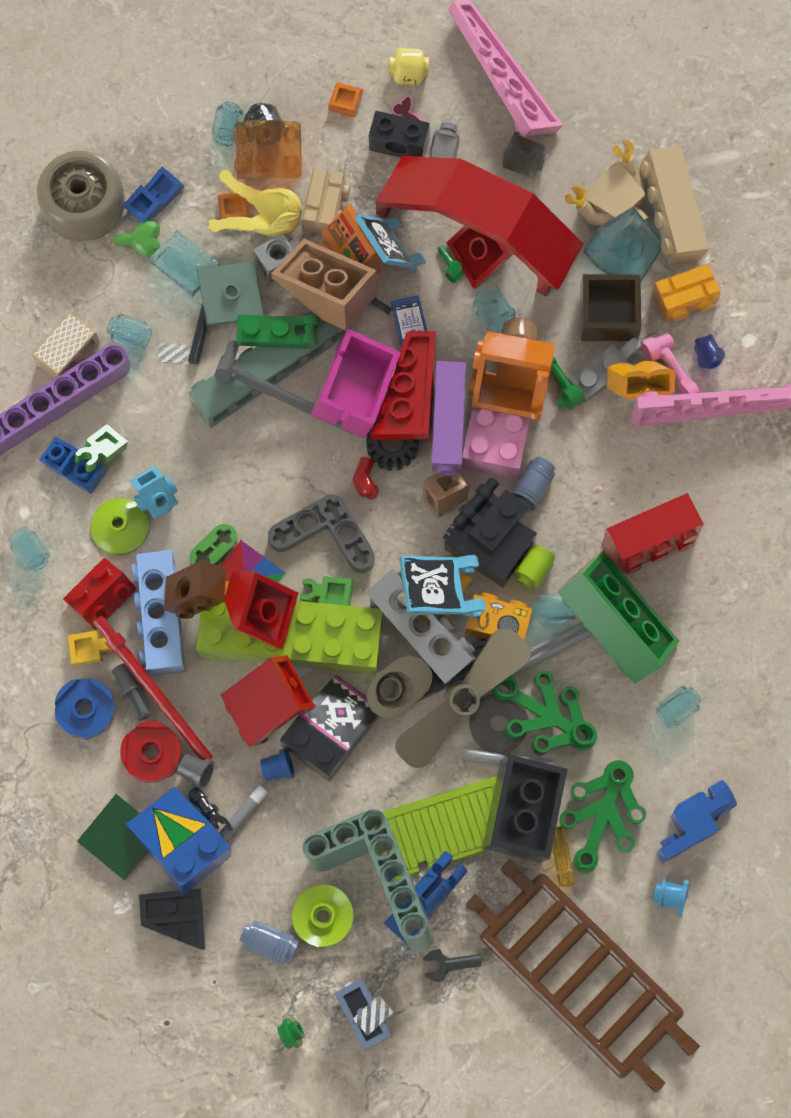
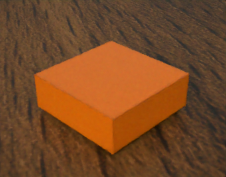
(345, 99)
(232, 206)

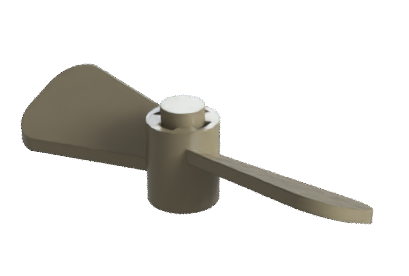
(498, 660)

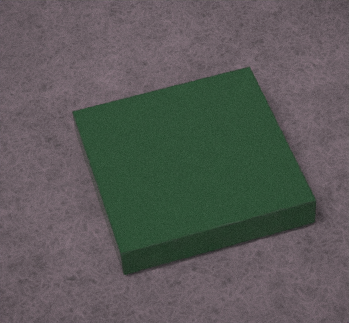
(112, 840)

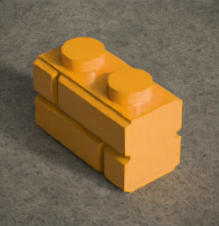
(686, 293)

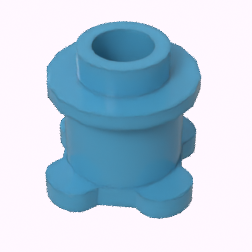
(671, 895)

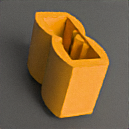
(643, 377)

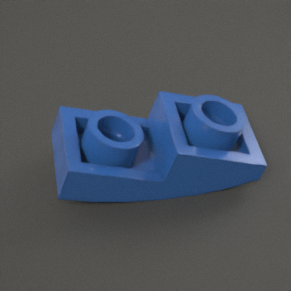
(61, 459)

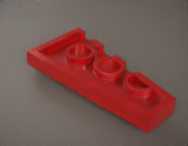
(410, 391)

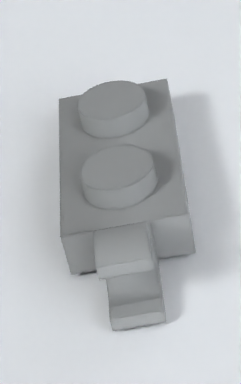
(593, 375)

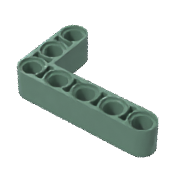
(387, 867)

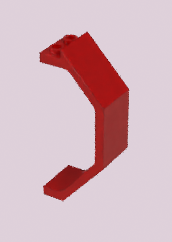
(487, 206)

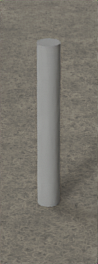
(493, 757)

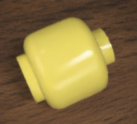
(408, 66)

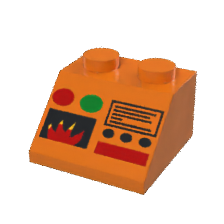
(348, 239)

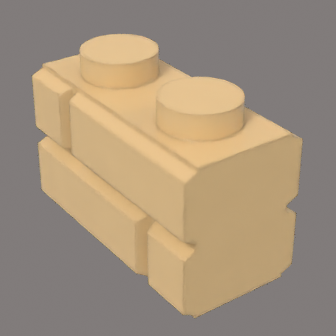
(324, 199)

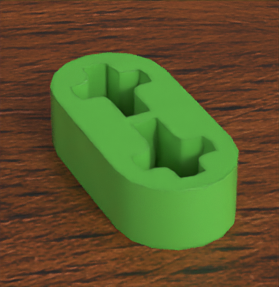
(210, 541)

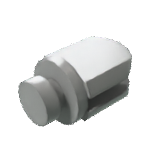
(445, 141)

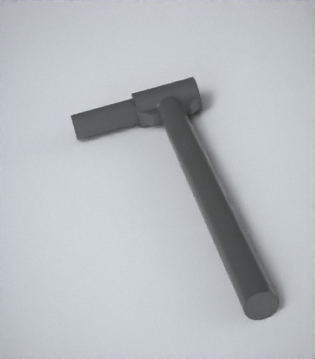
(229, 370)

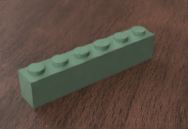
(273, 364)

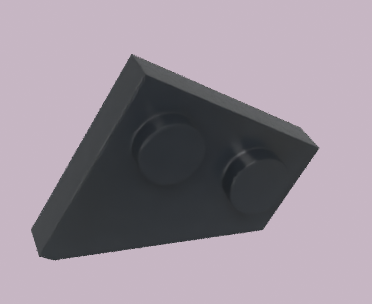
(175, 916)

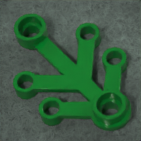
(548, 715)
(604, 811)

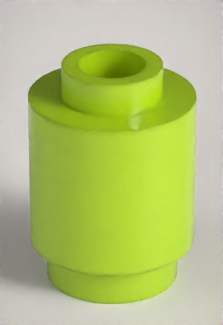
(534, 567)

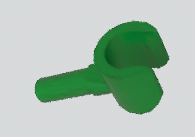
(454, 269)

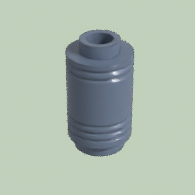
(534, 482)
(269, 942)

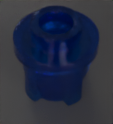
(708, 352)

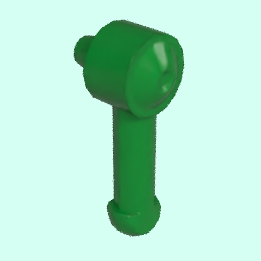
(571, 394)

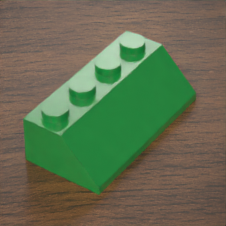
(619, 617)

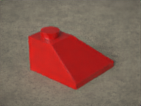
(477, 254)
(260, 607)

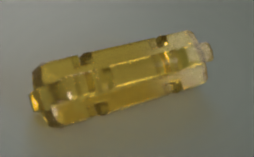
(562, 858)

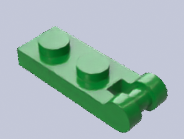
(276, 331)

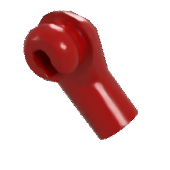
(362, 480)

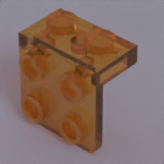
(268, 149)

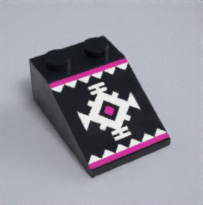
(331, 730)

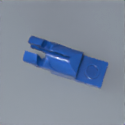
(696, 818)
(432, 890)

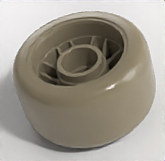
(83, 214)

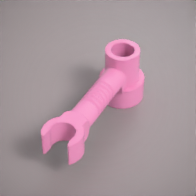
(661, 348)

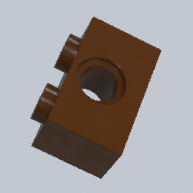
(195, 589)

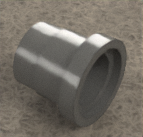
(196, 770)

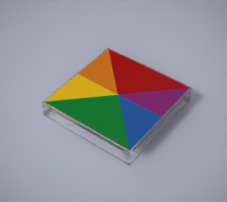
(246, 558)

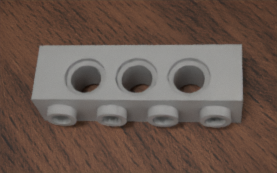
(446, 666)

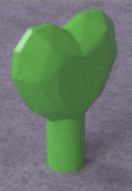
(142, 239)

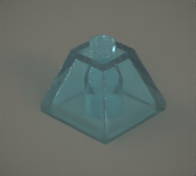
(624, 245)

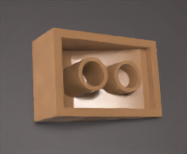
(327, 283)

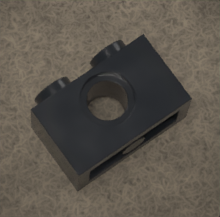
(398, 135)

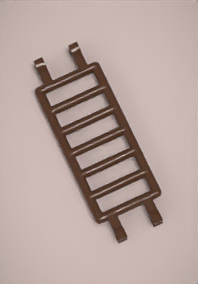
(555, 1002)

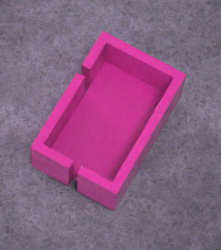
(355, 383)

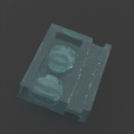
(179, 261)

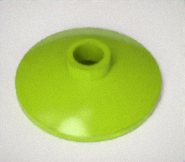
(122, 539)
(319, 899)

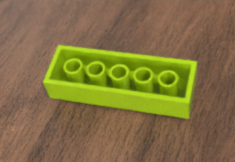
(317, 638)

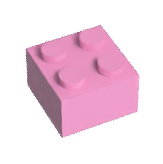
(495, 443)

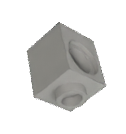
(265, 252)

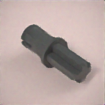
(132, 692)

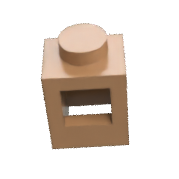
(445, 492)

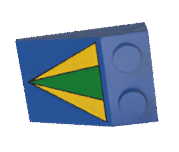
(180, 840)

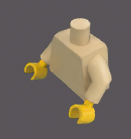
(613, 191)

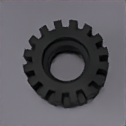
(392, 459)

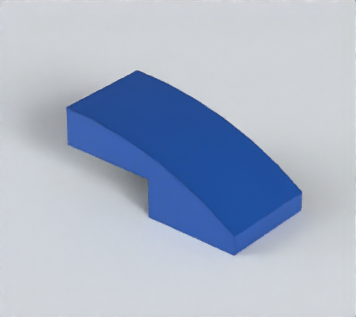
(155, 196)

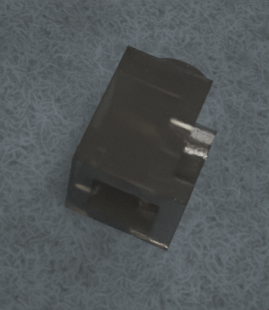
(524, 164)

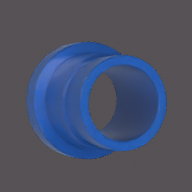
(277, 766)

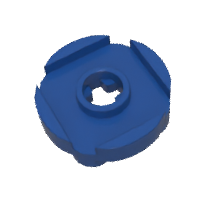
(83, 691)

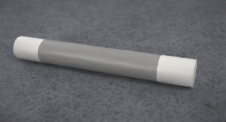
(244, 811)

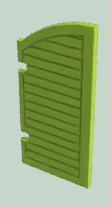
(441, 823)

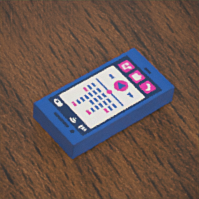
(408, 316)

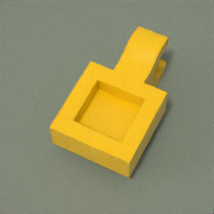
(87, 648)

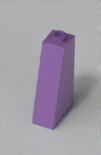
(448, 417)

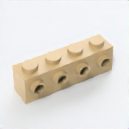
(674, 205)

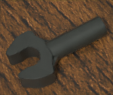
(449, 964)

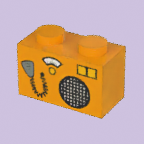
(497, 616)

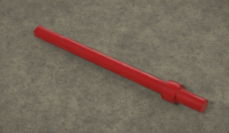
(116, 643)

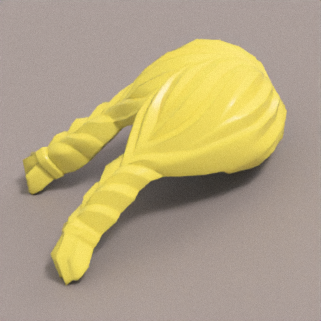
(277, 210)

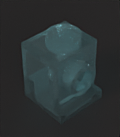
(492, 317)

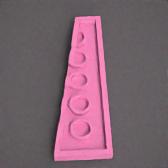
(515, 89)
(663, 409)

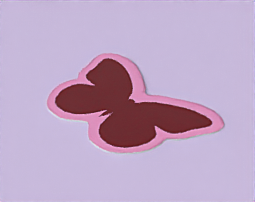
(404, 108)

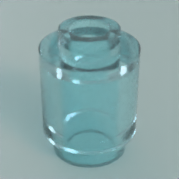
(224, 123)
(129, 331)
(29, 549)
(551, 609)
(678, 706)

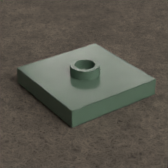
(229, 292)

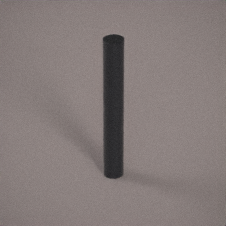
(198, 339)

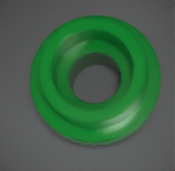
(291, 1033)

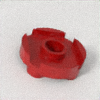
(139, 739)

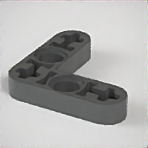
(322, 522)

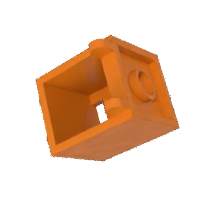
(520, 378)

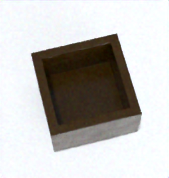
(610, 307)

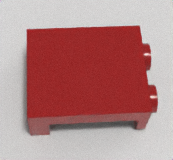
(267, 700)

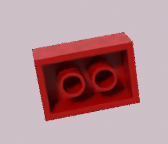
(653, 534)

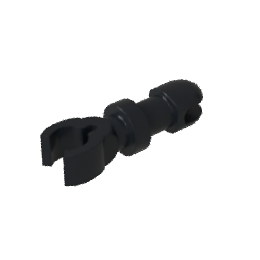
(208, 810)

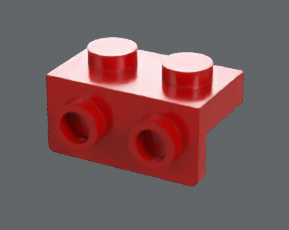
(100, 592)

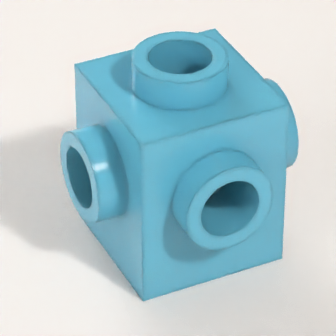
(154, 492)

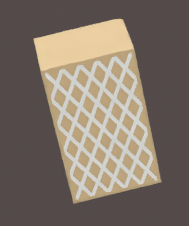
(66, 346)

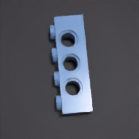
(171, 656)

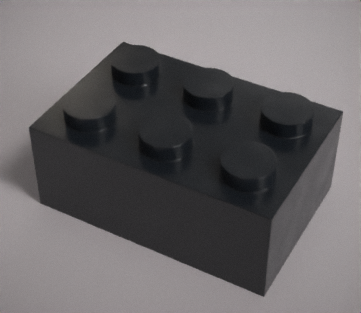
(525, 808)

